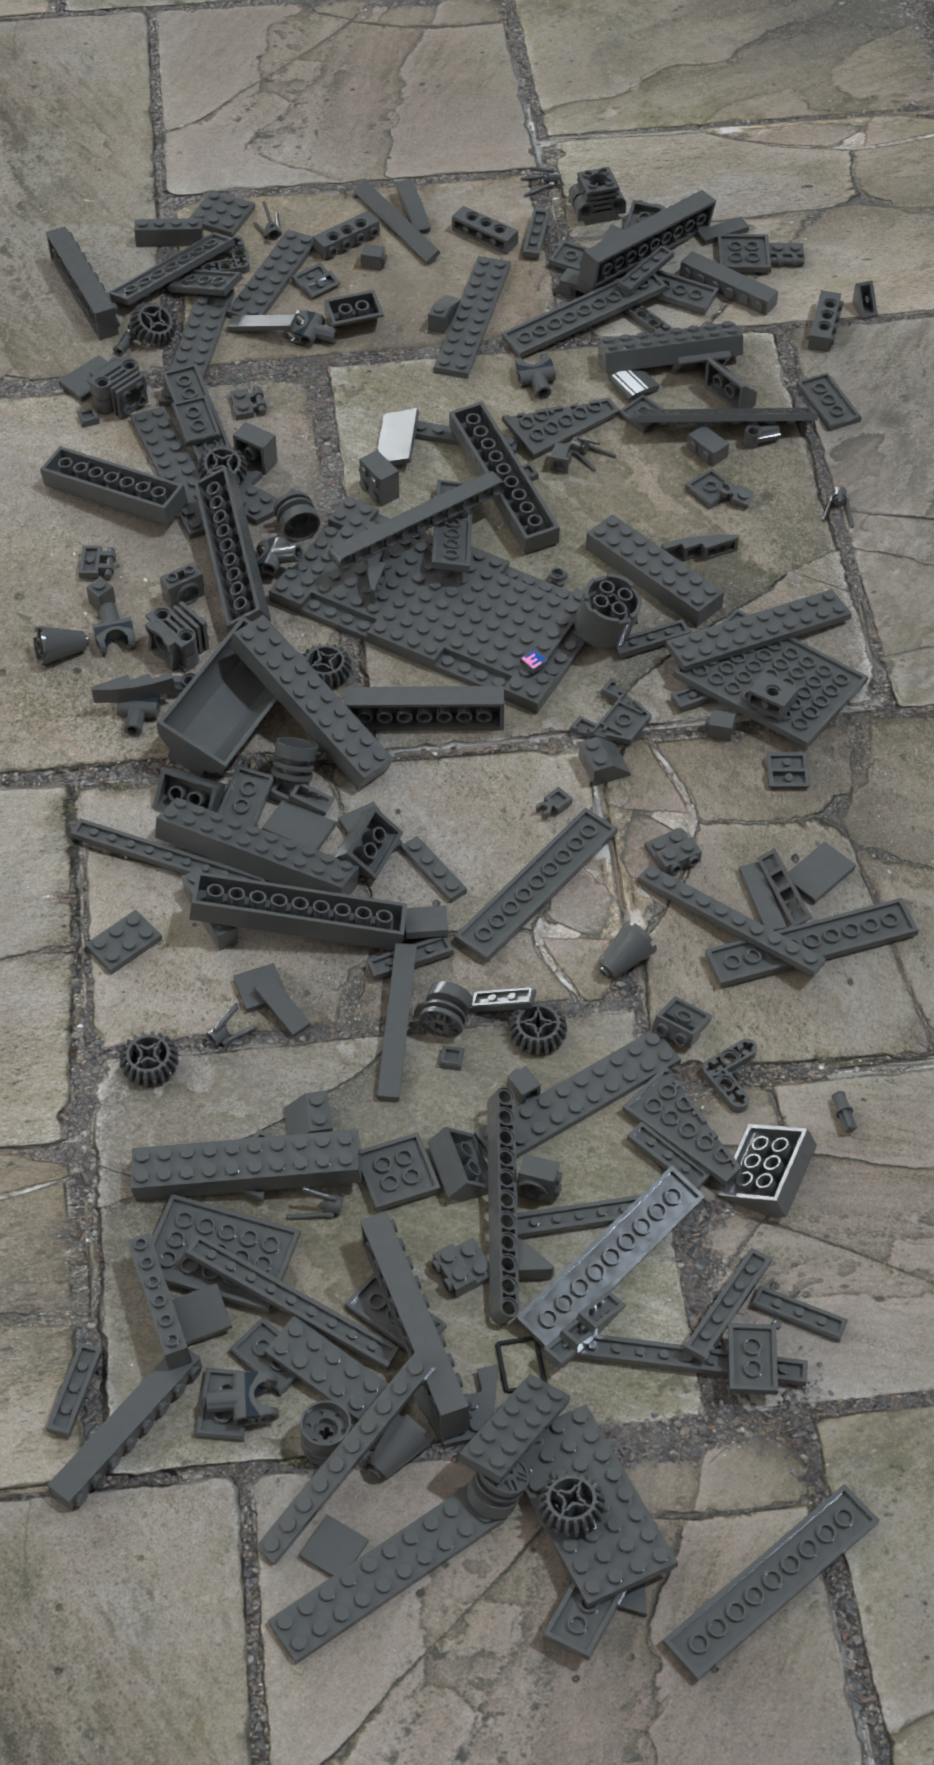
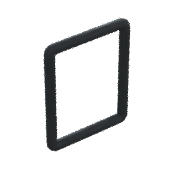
(501, 1364)

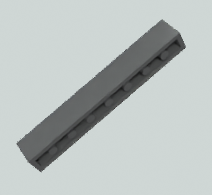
(121, 1431)

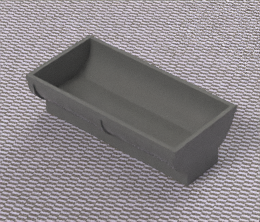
(216, 711)

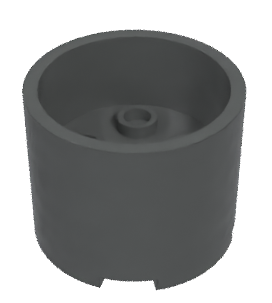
(607, 611)

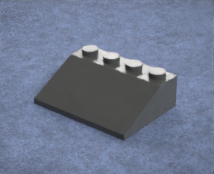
(771, 1168)

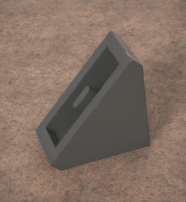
(864, 299)
(532, 1264)

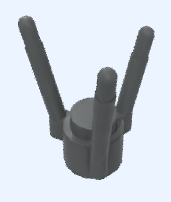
(549, 177)
(272, 230)
(581, 445)
(839, 497)
(219, 1032)
(331, 1203)

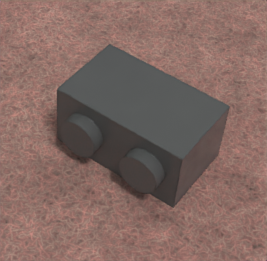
(708, 445)

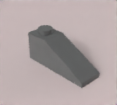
(442, 313)

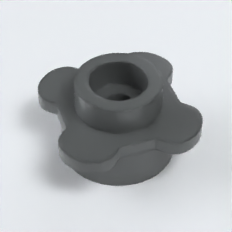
(557, 576)

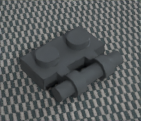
(787, 253)
(242, 404)
(91, 562)

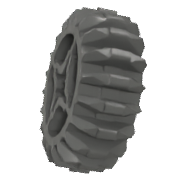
(142, 321)
(220, 458)
(330, 663)
(551, 1028)
(148, 1066)
(576, 1513)

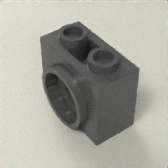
(182, 585)
(772, 696)
(539, 1179)

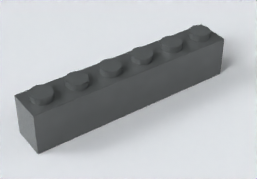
(730, 283)

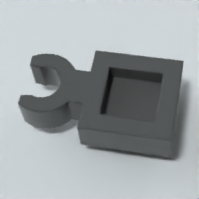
(739, 496)
(555, 800)

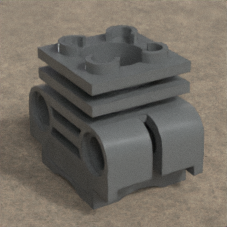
(596, 196)
(118, 387)
(177, 636)

